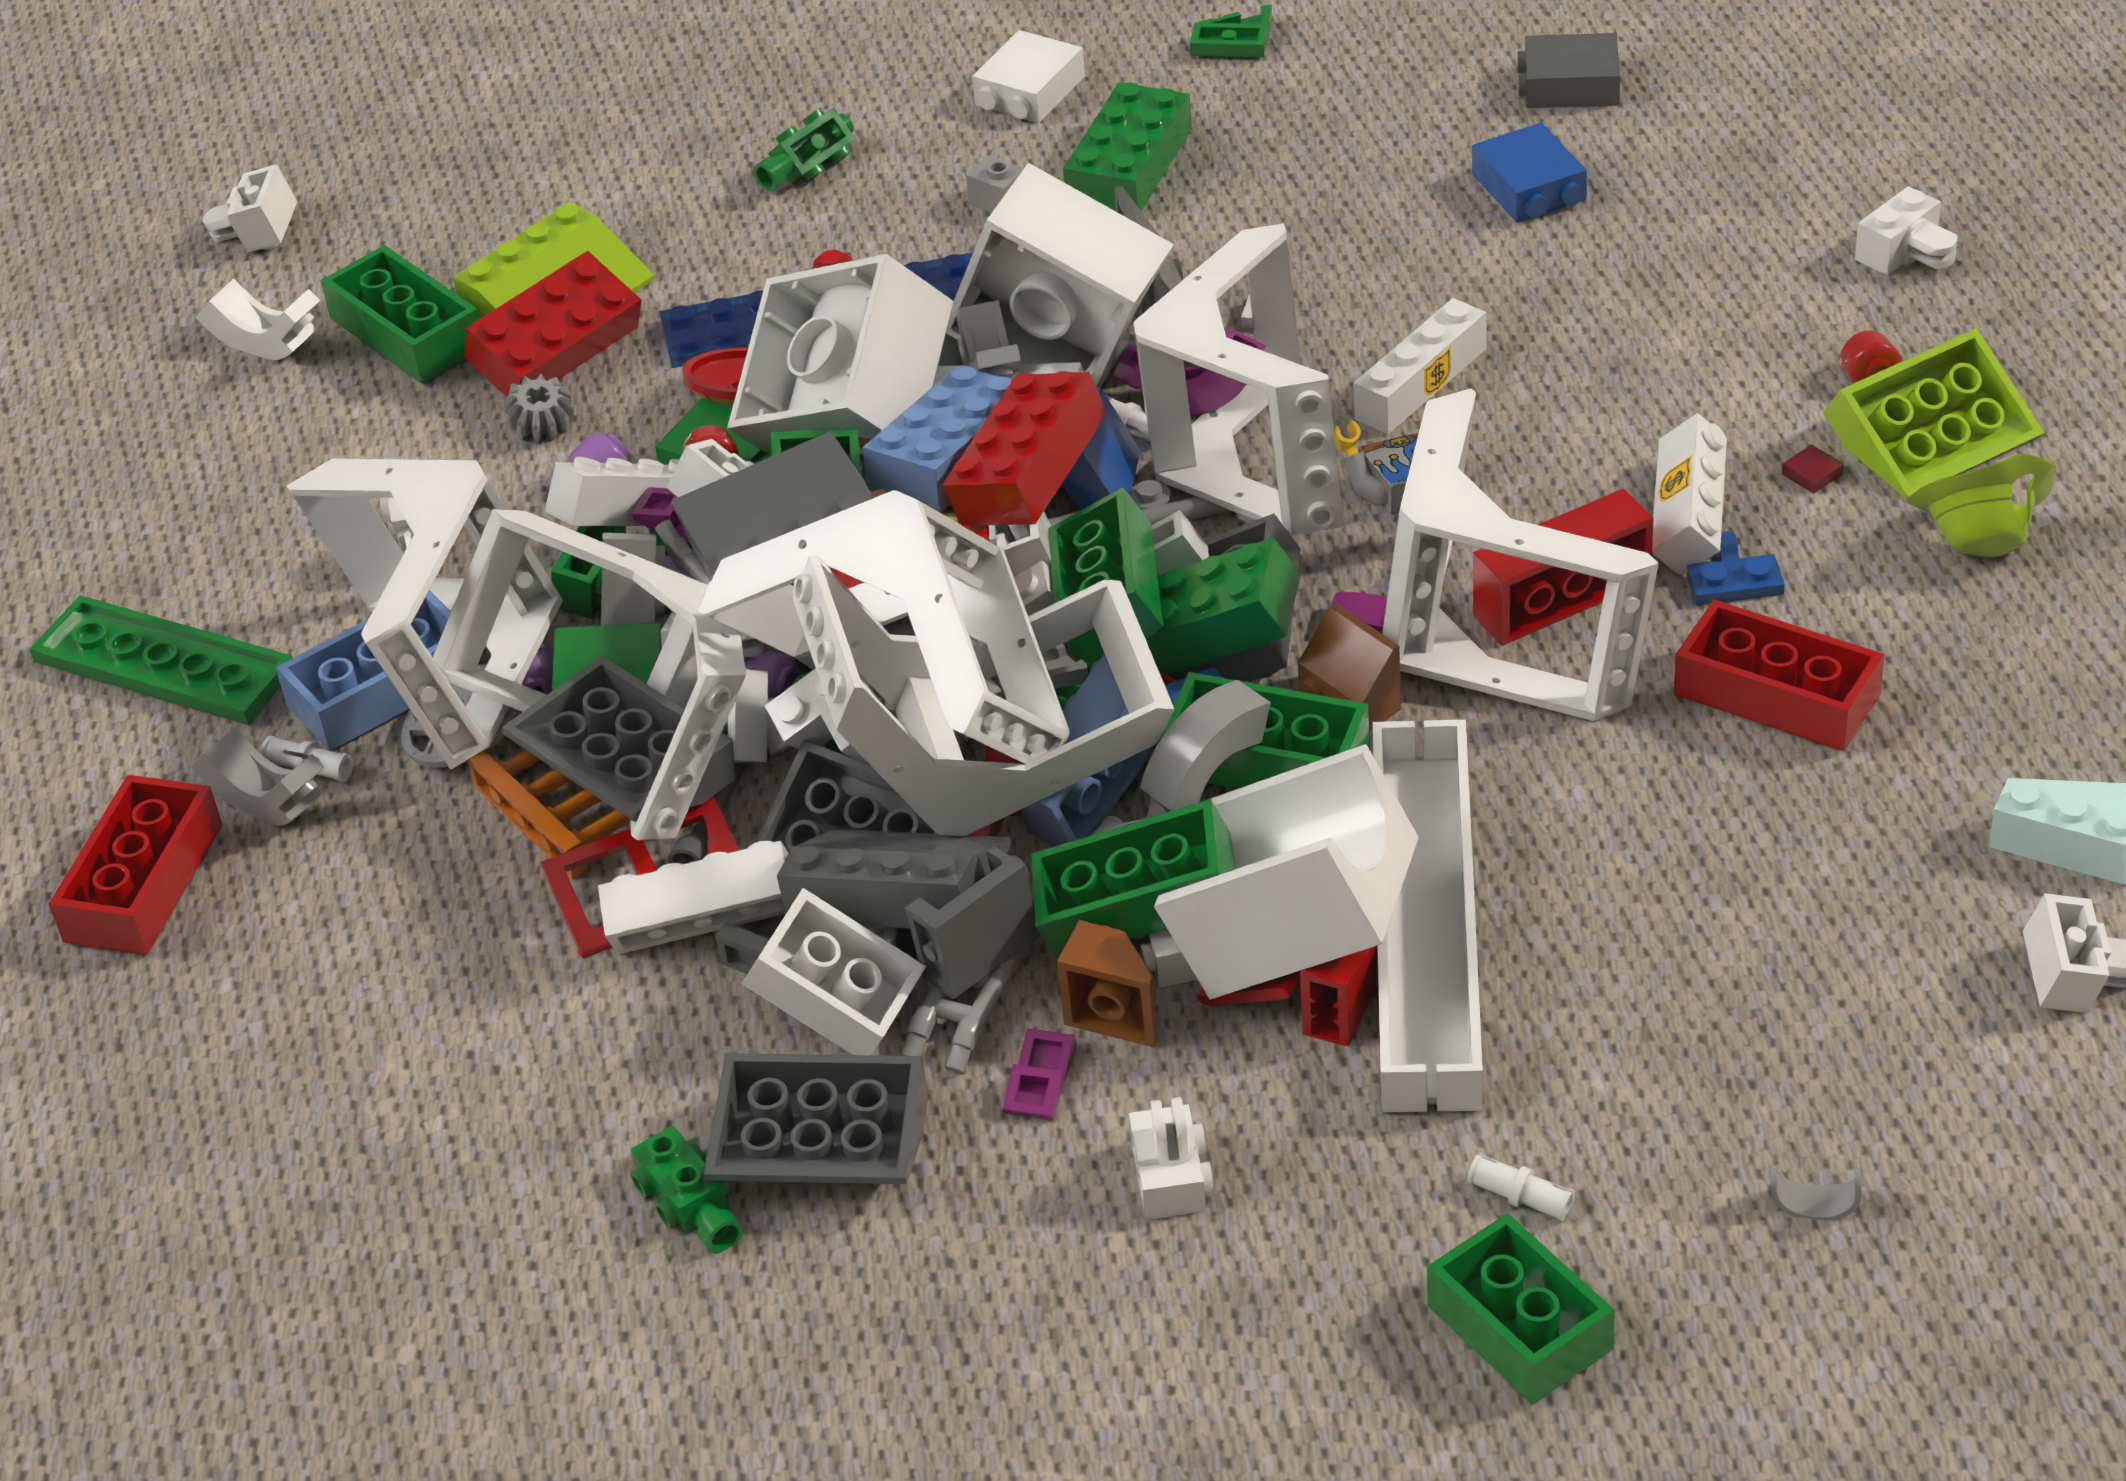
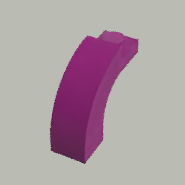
(1204, 387)

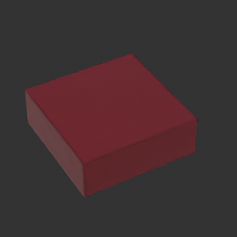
(1812, 468)

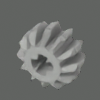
(539, 408)

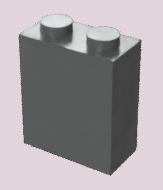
(1569, 70)

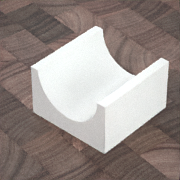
(1061, 273)
(839, 350)
(1311, 876)

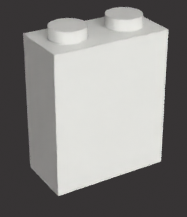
(1028, 76)

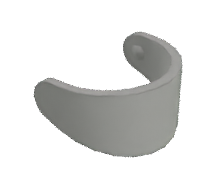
(1816, 1201)

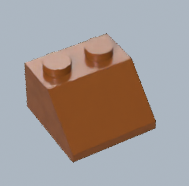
(1352, 664)
(1107, 985)

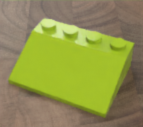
(542, 251)
(1933, 414)

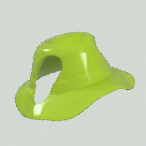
(1977, 506)

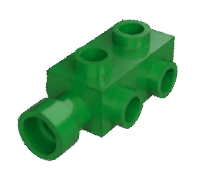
(805, 150)
(665, 1169)

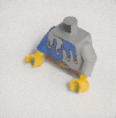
(1379, 468)

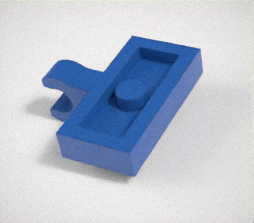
(1734, 577)

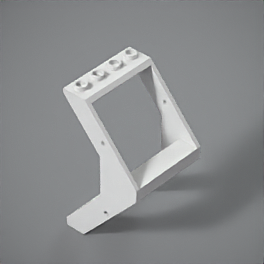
(1203, 454)
(436, 503)
(1448, 507)
(937, 576)
(697, 666)
(920, 751)

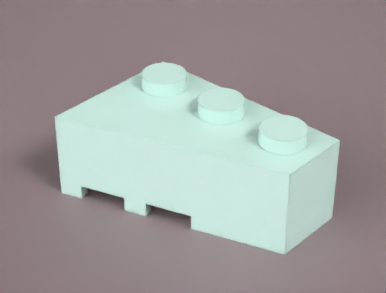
(2064, 824)

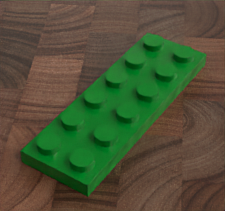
(161, 659)

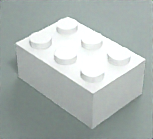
(833, 975)

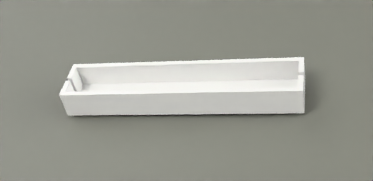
(1430, 944)

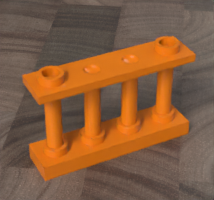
(522, 808)

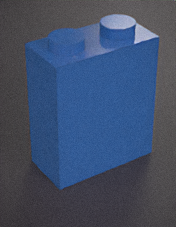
(1529, 172)
(1105, 462)

